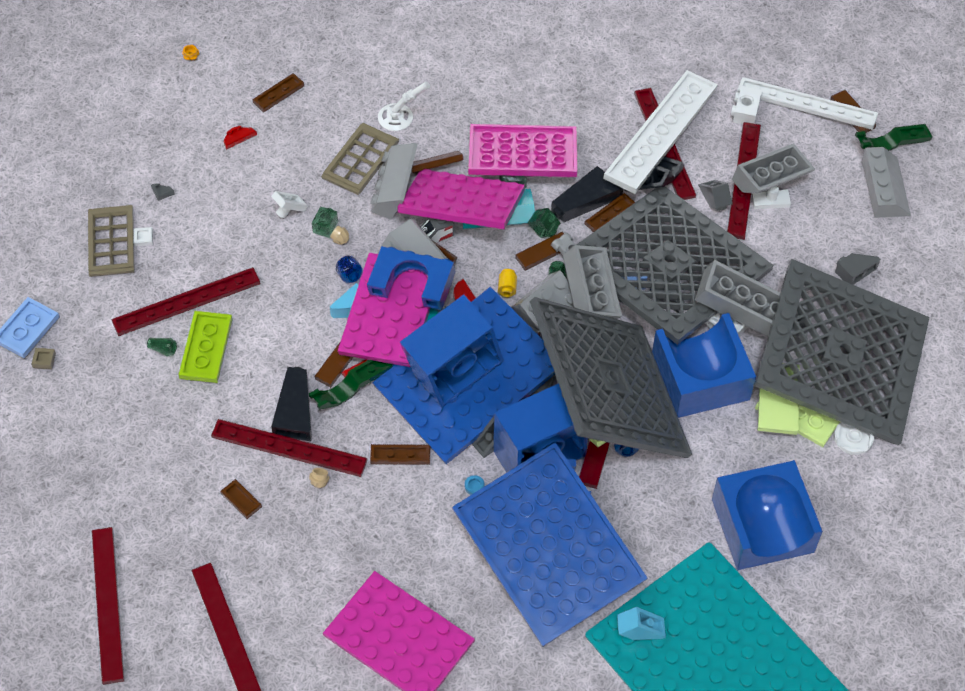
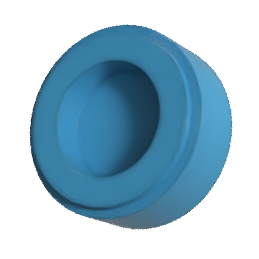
(473, 484)

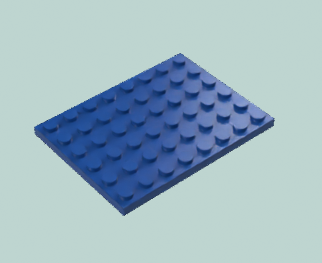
(463, 419)
(549, 544)

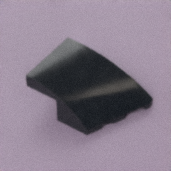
(663, 174)

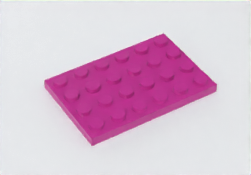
(523, 150)
(462, 199)
(381, 323)
(398, 636)

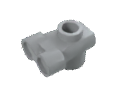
(563, 244)

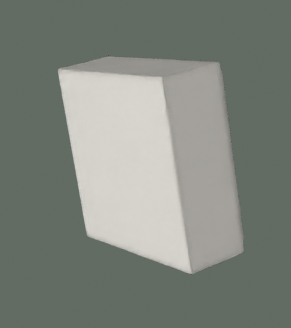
(143, 236)

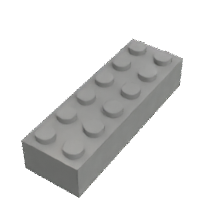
(741, 298)

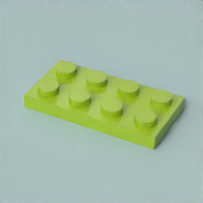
(205, 347)

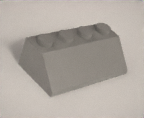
(771, 170)
(393, 179)
(885, 183)
(412, 238)
(592, 280)

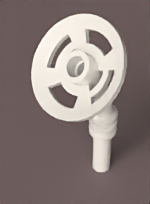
(396, 111)

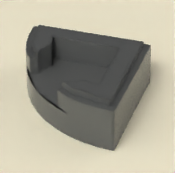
(162, 191)

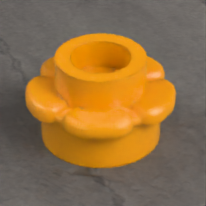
(190, 49)

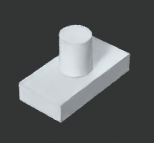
(771, 199)
(288, 202)

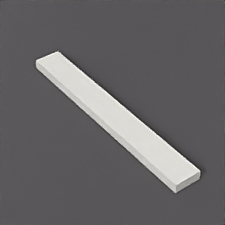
(812, 104)

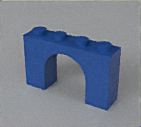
(394, 262)

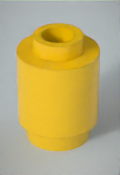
(507, 283)

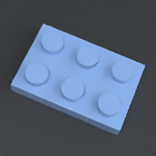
(27, 327)

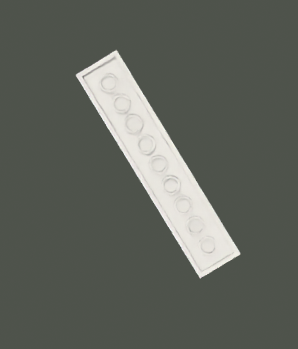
(660, 132)

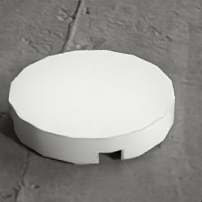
(850, 442)

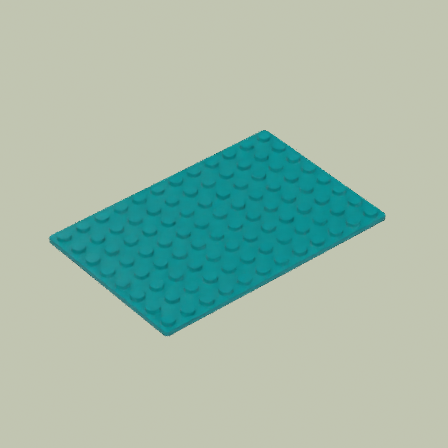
(715, 636)

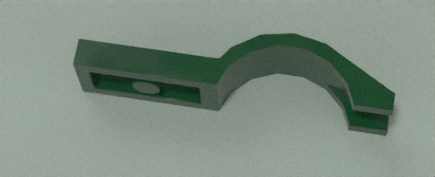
(896, 137)
(346, 389)

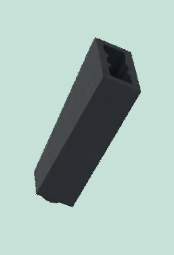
(585, 196)
(293, 408)

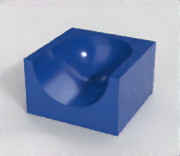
(452, 350)
(705, 369)
(533, 426)
(766, 515)

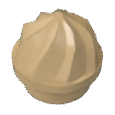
(340, 235)
(319, 477)

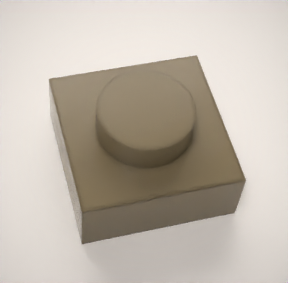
(43, 358)

